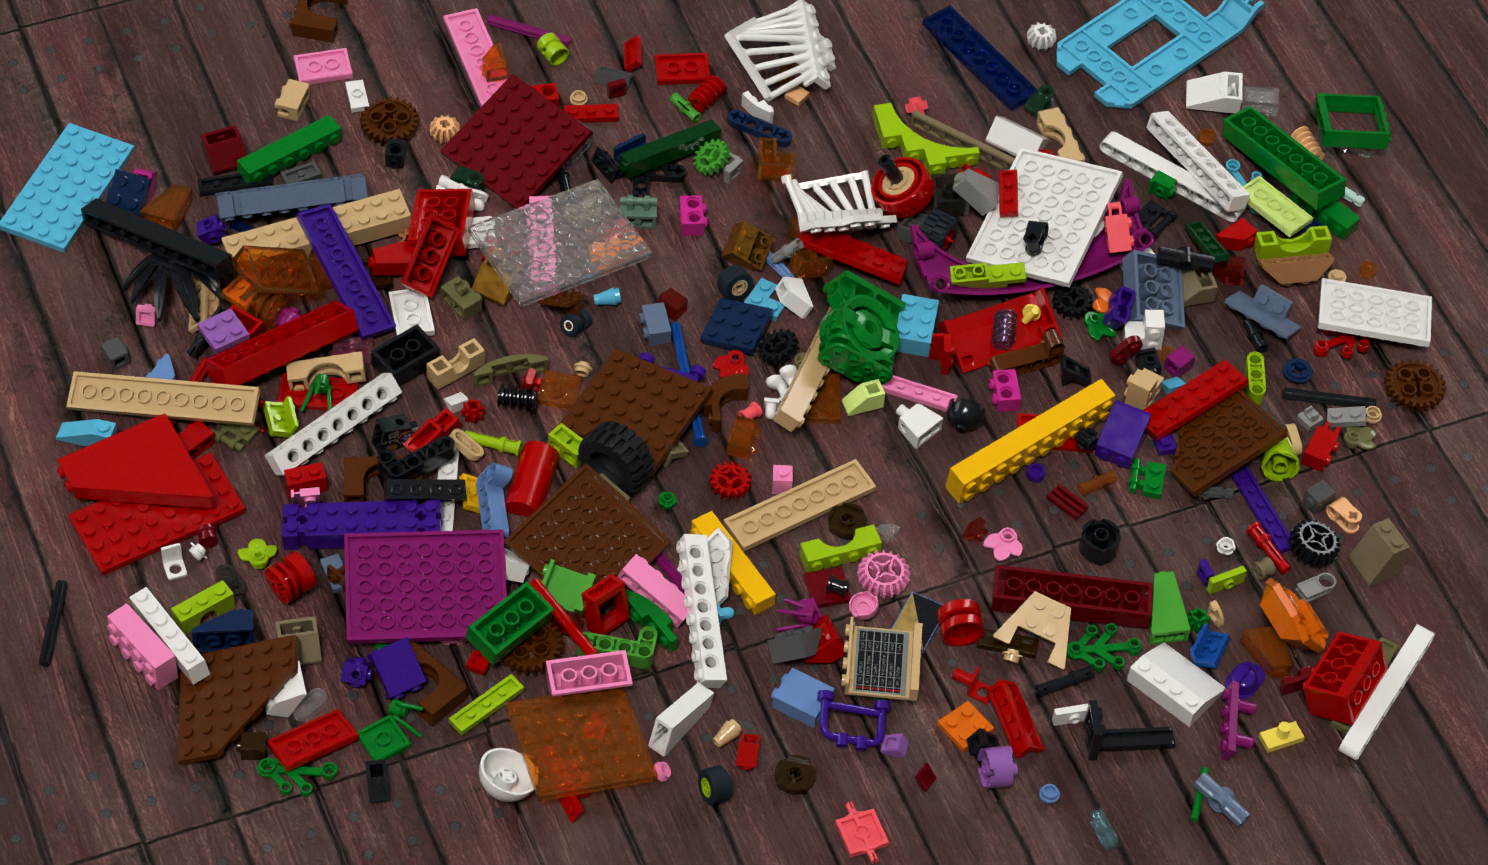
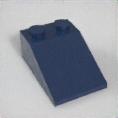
(225, 631)

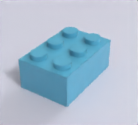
(916, 324)

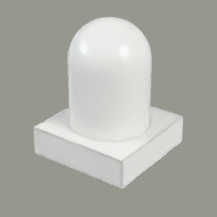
(771, 406)

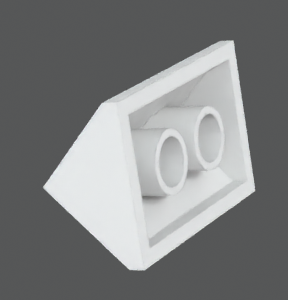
(1012, 136)

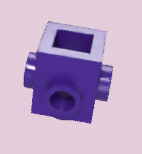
(211, 229)
(357, 671)

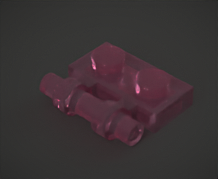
(345, 347)

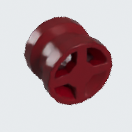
(207, 535)

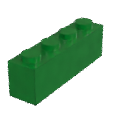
(1334, 215)

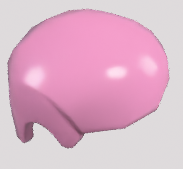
(863, 605)

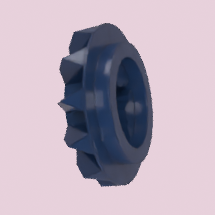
(1299, 365)

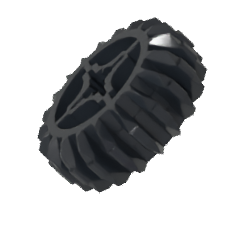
(1314, 543)

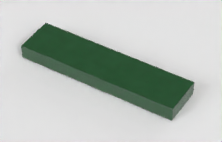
(1206, 241)

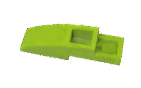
(985, 276)

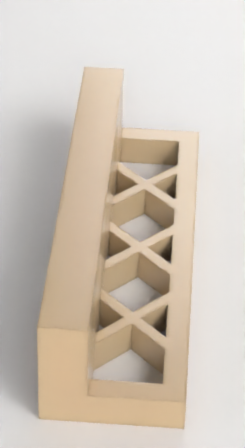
(207, 300)

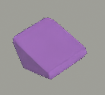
(895, 745)

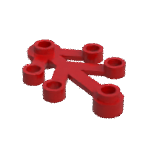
(1322, 347)

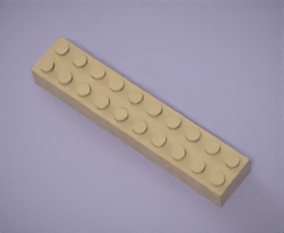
(362, 220)

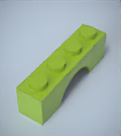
(1313, 241)
(819, 555)

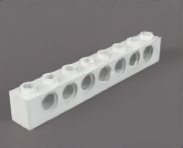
(1198, 161)
(388, 390)
(708, 619)

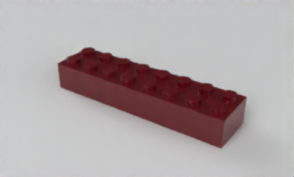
(1088, 596)

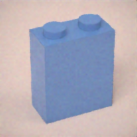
(799, 697)

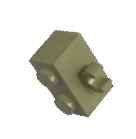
(461, 298)

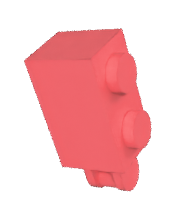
(1117, 230)

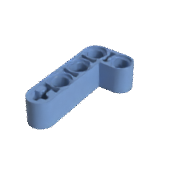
(491, 497)

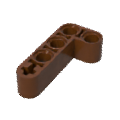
(1032, 357)

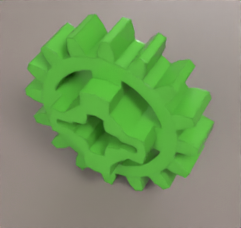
(711, 157)

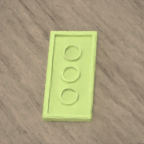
(1276, 207)

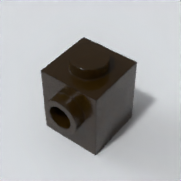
(252, 745)

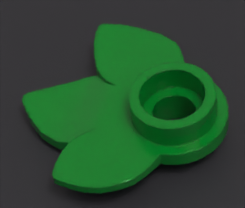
(1096, 326)

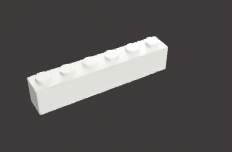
(160, 622)

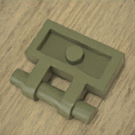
(240, 434)

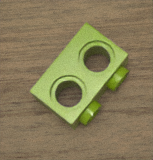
(566, 444)

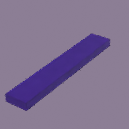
(1261, 507)

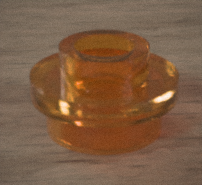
(1368, 269)

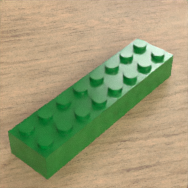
(1284, 157)

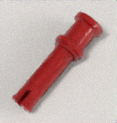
(1264, 541)

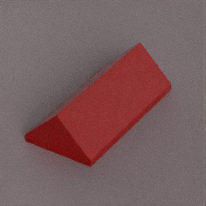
(430, 256)

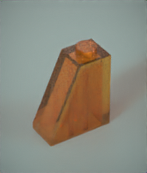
(169, 207)
(1267, 650)

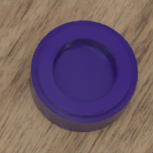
(1035, 472)

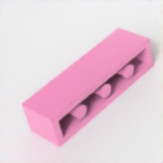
(652, 585)

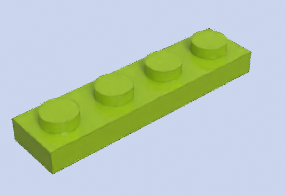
(486, 704)

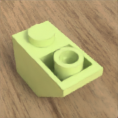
(864, 398)

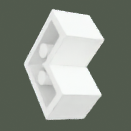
(1149, 330)

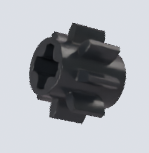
(1086, 438)

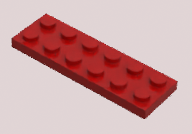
(856, 254)
(1194, 398)

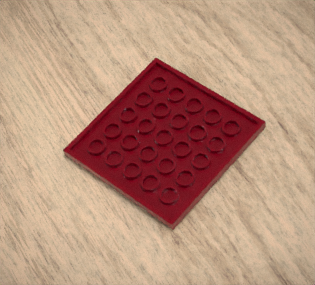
(517, 141)

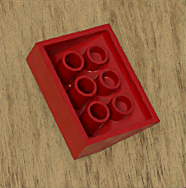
(449, 205)

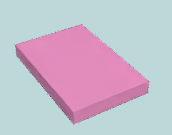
(323, 66)

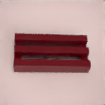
(1069, 499)

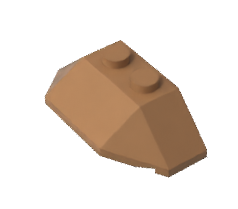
(1297, 268)

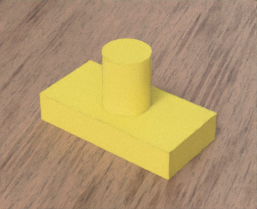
(1281, 736)

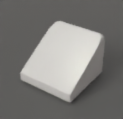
(455, 402)

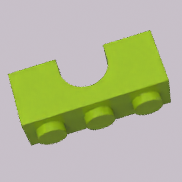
(215, 598)

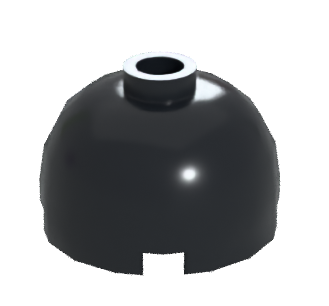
(964, 414)

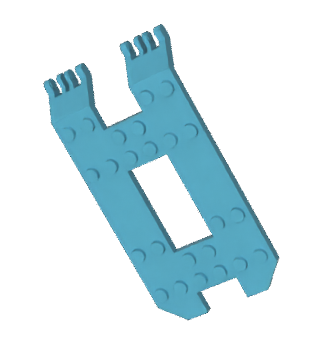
(1129, 85)

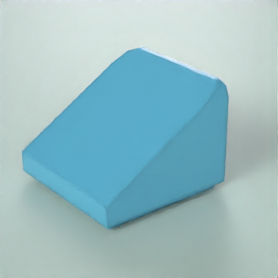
(1172, 384)

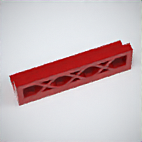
(1013, 717)

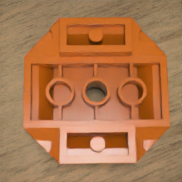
(1293, 618)

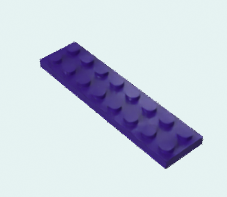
(345, 270)

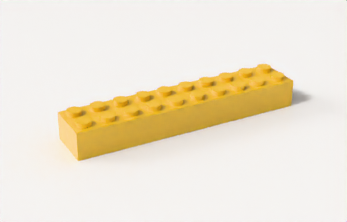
(1029, 441)

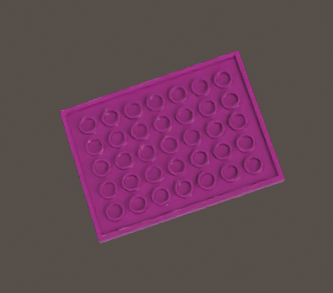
(421, 583)

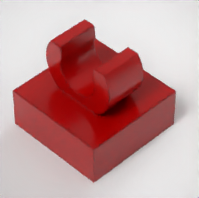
(529, 380)

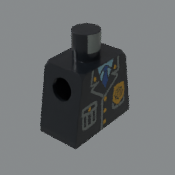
(392, 432)

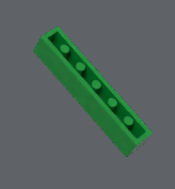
(289, 150)

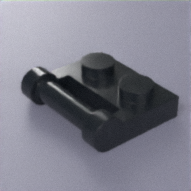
(1151, 213)

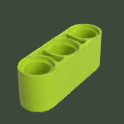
(1255, 372)

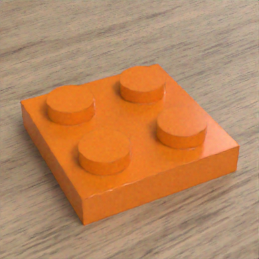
(962, 724)

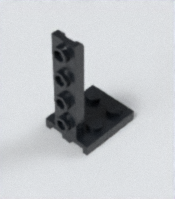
(1122, 739)

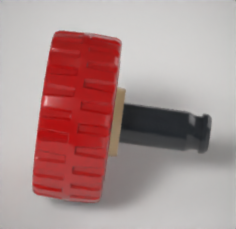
(902, 186)

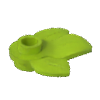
(257, 553)

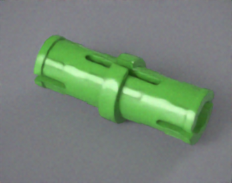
(693, 114)

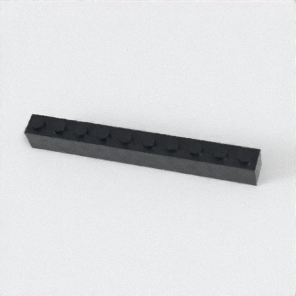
(157, 239)

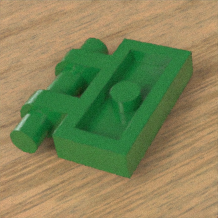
(1153, 478)

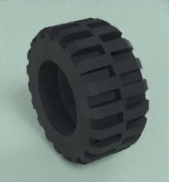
(617, 455)

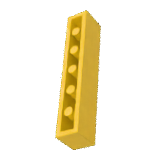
(743, 575)

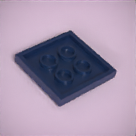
(736, 325)

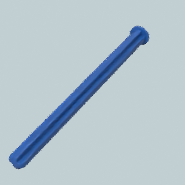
(699, 437)

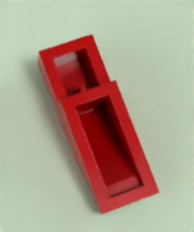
(433, 429)

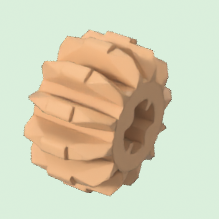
(444, 128)

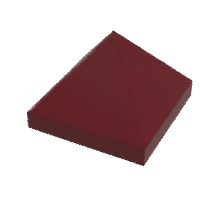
(925, 777)

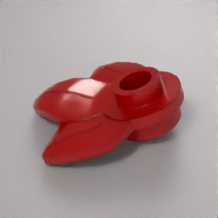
(730, 367)

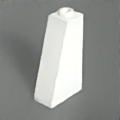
(679, 718)

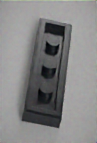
(233, 182)

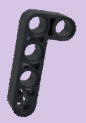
(418, 462)

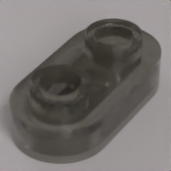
(233, 580)

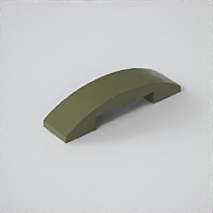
(507, 365)

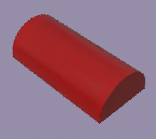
(532, 478)

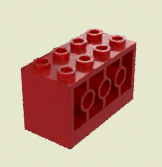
(1345, 677)

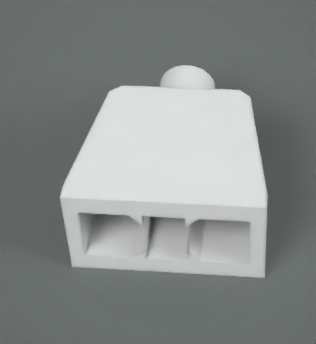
(918, 424)

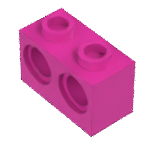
(691, 215)
(1005, 390)

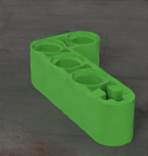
(633, 648)

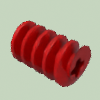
(707, 93)

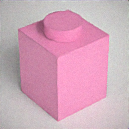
(782, 478)

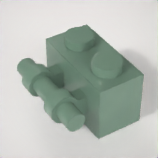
(640, 211)

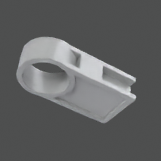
(1312, 589)

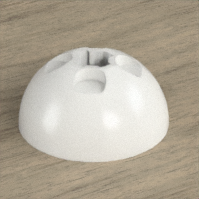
(505, 775)

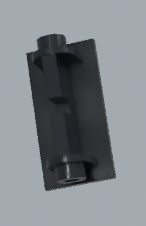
(604, 163)

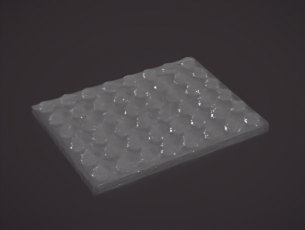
(559, 242)

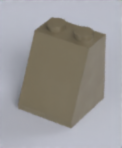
(1380, 553)

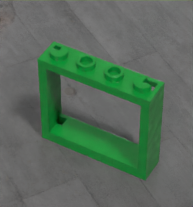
(1353, 104)

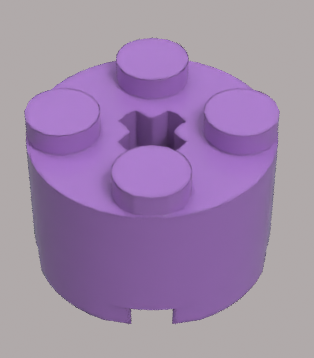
(997, 767)

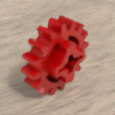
(730, 480)

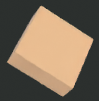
(797, 95)

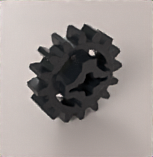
(1081, 300)
(778, 346)

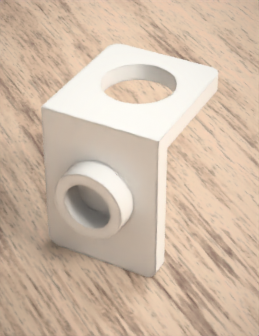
(173, 557)

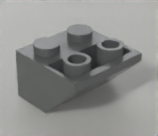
(794, 644)

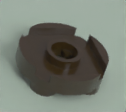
(840, 513)
(794, 785)

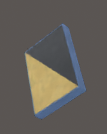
(919, 610)

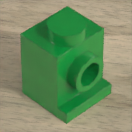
(1162, 185)

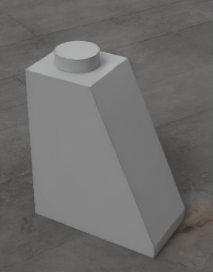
(977, 190)

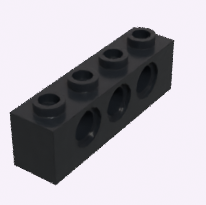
(425, 489)

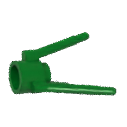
(320, 386)
(401, 709)

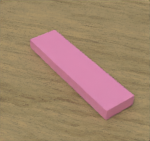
(918, 393)

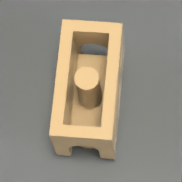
(292, 99)

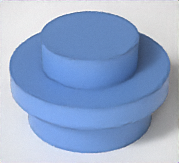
(1049, 794)

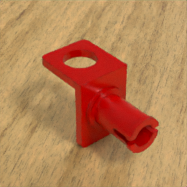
(972, 683)

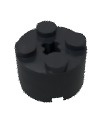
(1099, 541)

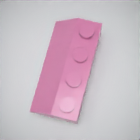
(588, 673)

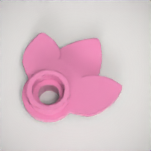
(1002, 546)

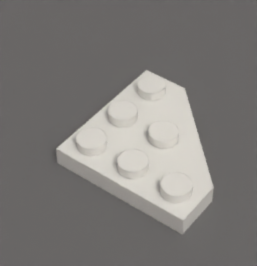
(720, 558)

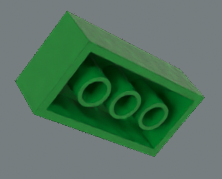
(509, 623)

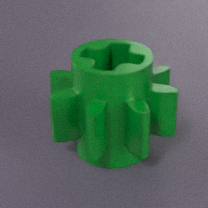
(1197, 619)

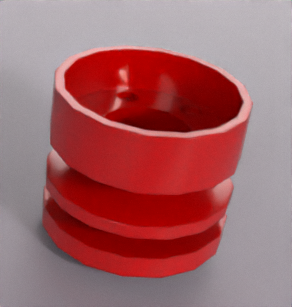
(290, 577)

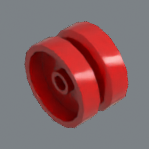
(960, 622)

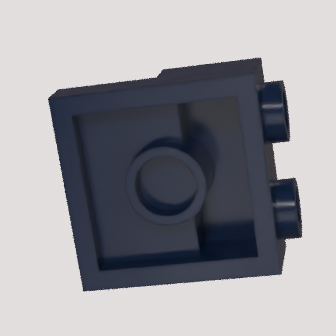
(129, 191)

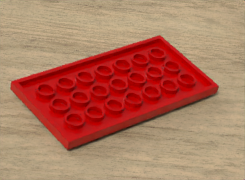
(130, 531)

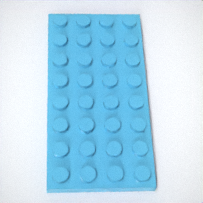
(66, 180)

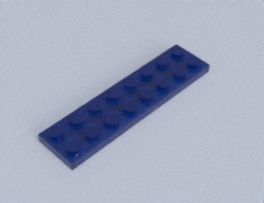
(980, 57)

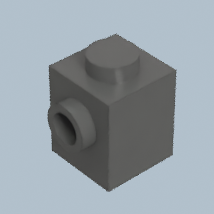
(115, 353)
(1318, 496)

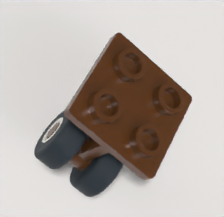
(575, 318)

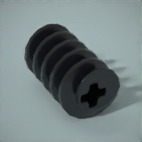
(517, 397)

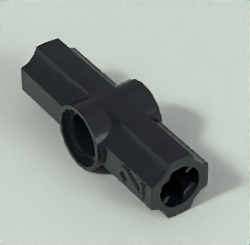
(1185, 258)

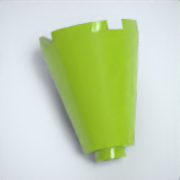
(1280, 461)

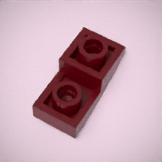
(1295, 683)

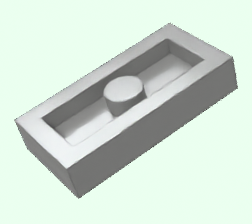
(1347, 416)

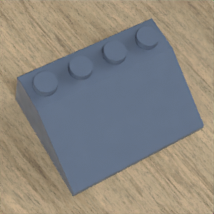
(1155, 287)

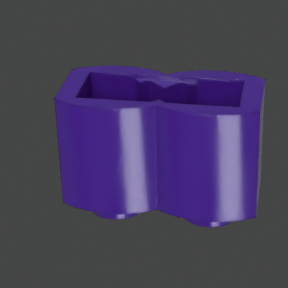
(1119, 307)

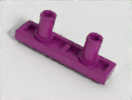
(1228, 728)

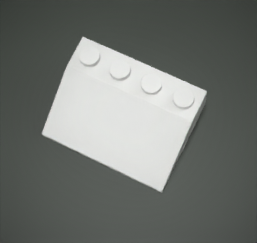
(1174, 683)

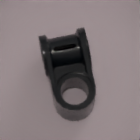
(1035, 237)

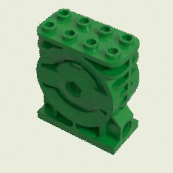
(860, 329)

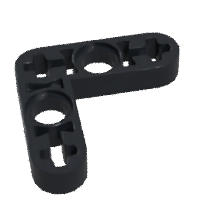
(652, 176)

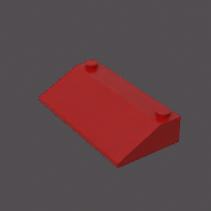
(974, 331)

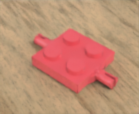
(861, 833)

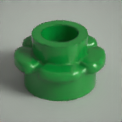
(667, 504)

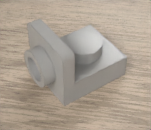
(733, 168)

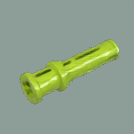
(501, 444)

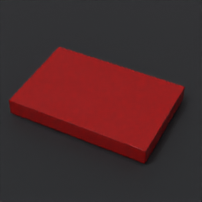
(681, 68)

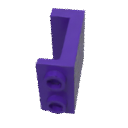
(397, 668)

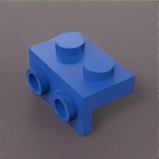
(1209, 647)

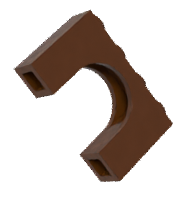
(311, 25)
(356, 475)
(449, 690)

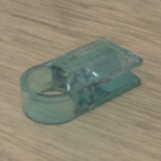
(1103, 829)

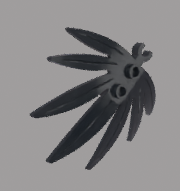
(180, 278)

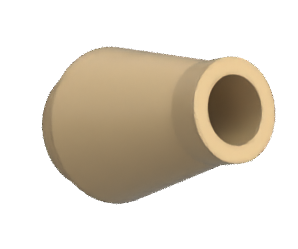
(728, 732)

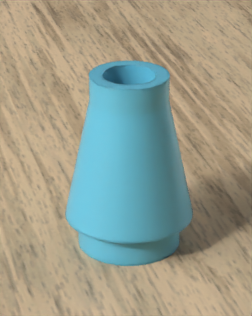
(608, 297)

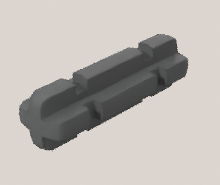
(1218, 492)

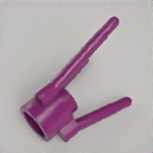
(807, 615)

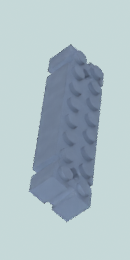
(290, 196)

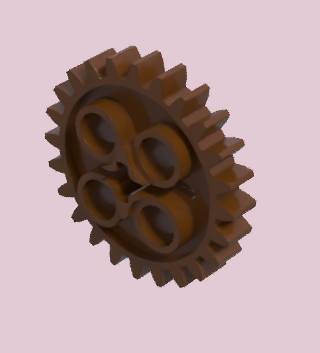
(389, 120)
(1422, 392)
(536, 650)

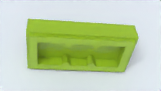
(1226, 580)

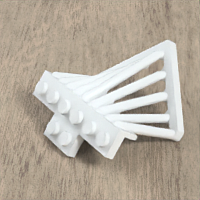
(800, 29)
(815, 217)

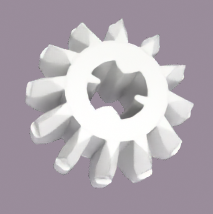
(1041, 36)

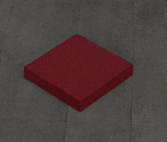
(816, 585)

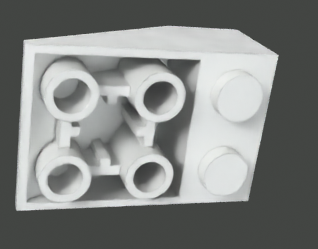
(1215, 92)

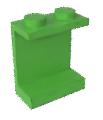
(567, 586)

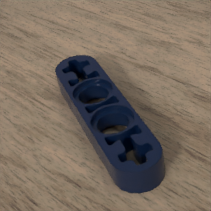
(761, 125)

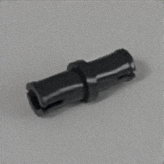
(1255, 335)

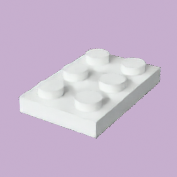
(410, 309)

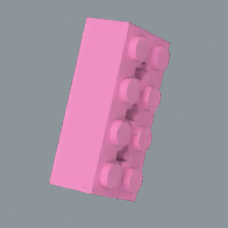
(142, 647)

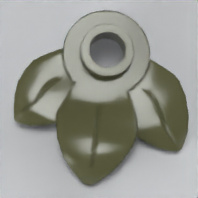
(1361, 437)

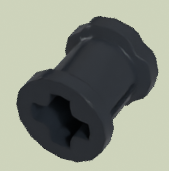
(837, 585)

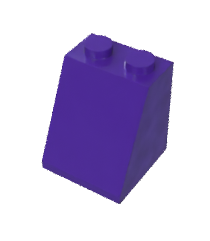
(1123, 434)

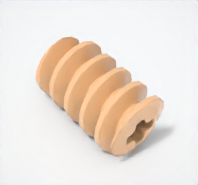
(1306, 139)

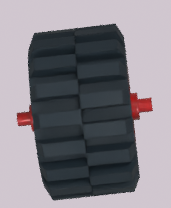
(940, 228)

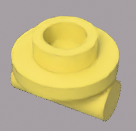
(1031, 313)

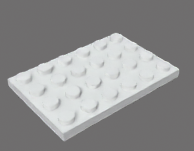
(1375, 312)

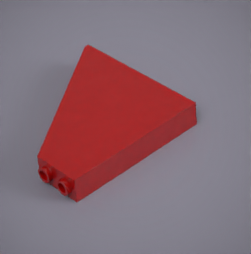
(137, 467)

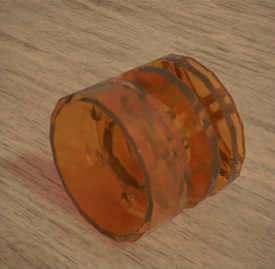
(263, 305)

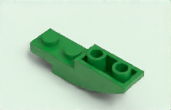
(649, 614)

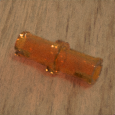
(1097, 482)

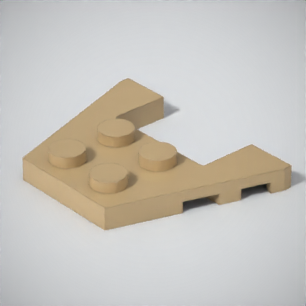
(1044, 619)

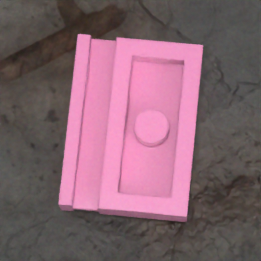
(305, 496)

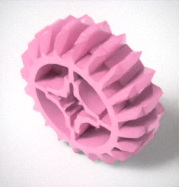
(881, 567)

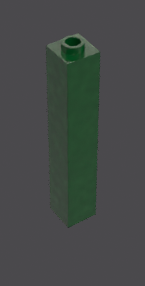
(668, 148)

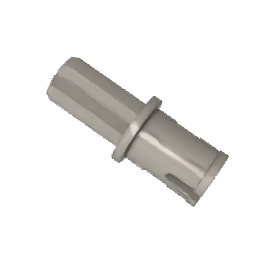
(787, 251)

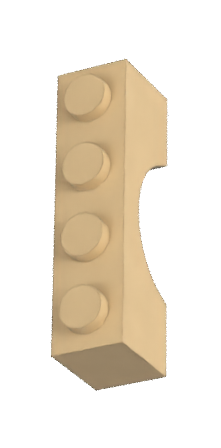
(1053, 124)
(348, 366)

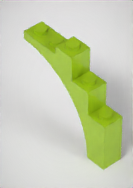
(935, 156)

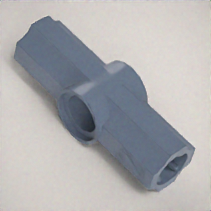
(1221, 799)

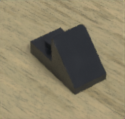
(1074, 370)
(377, 780)

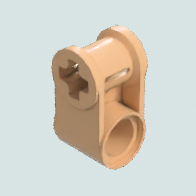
(1344, 513)

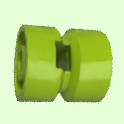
(552, 49)

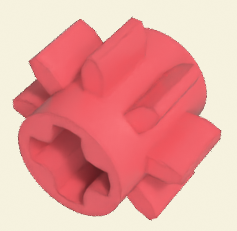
(916, 103)

